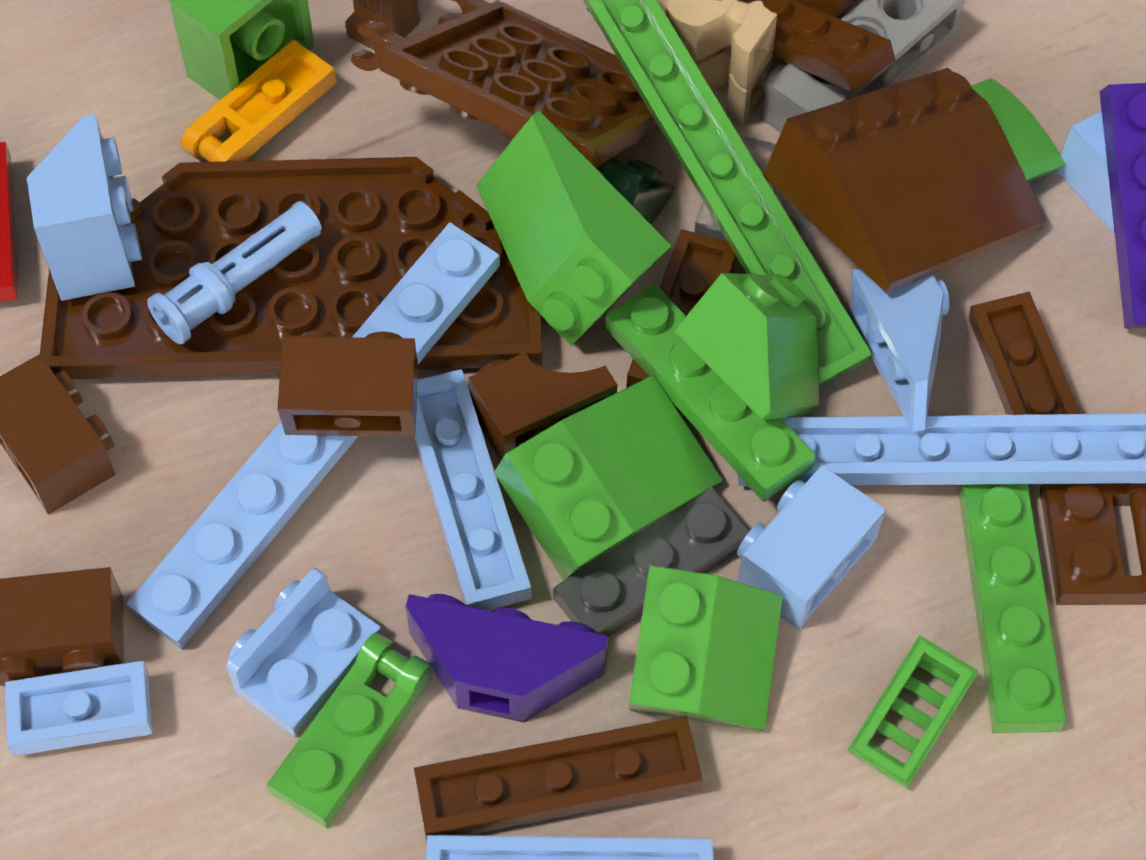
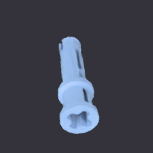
(214, 285)

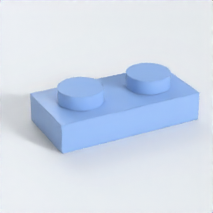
(78, 708)

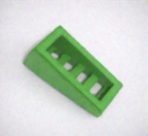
(938, 664)

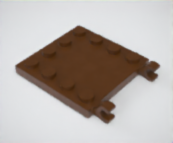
(510, 65)

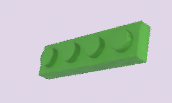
(759, 451)
(1011, 609)

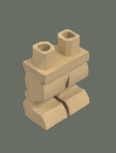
(729, 46)

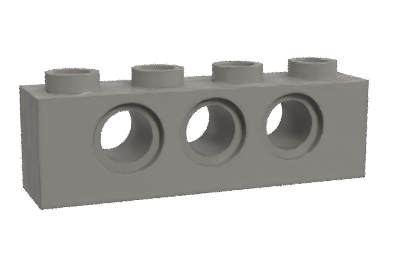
(914, 31)

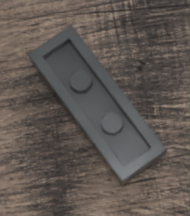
(614, 586)

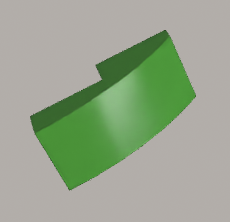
(1025, 135)

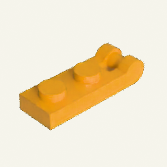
(260, 106)

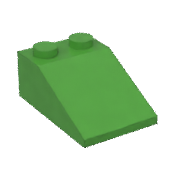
(565, 229)
(605, 474)

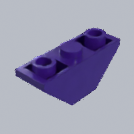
(502, 658)

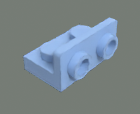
(299, 652)

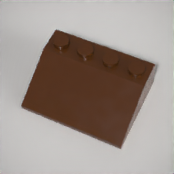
(906, 177)

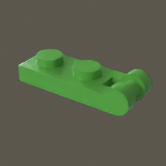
(349, 731)

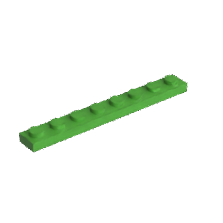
(725, 170)

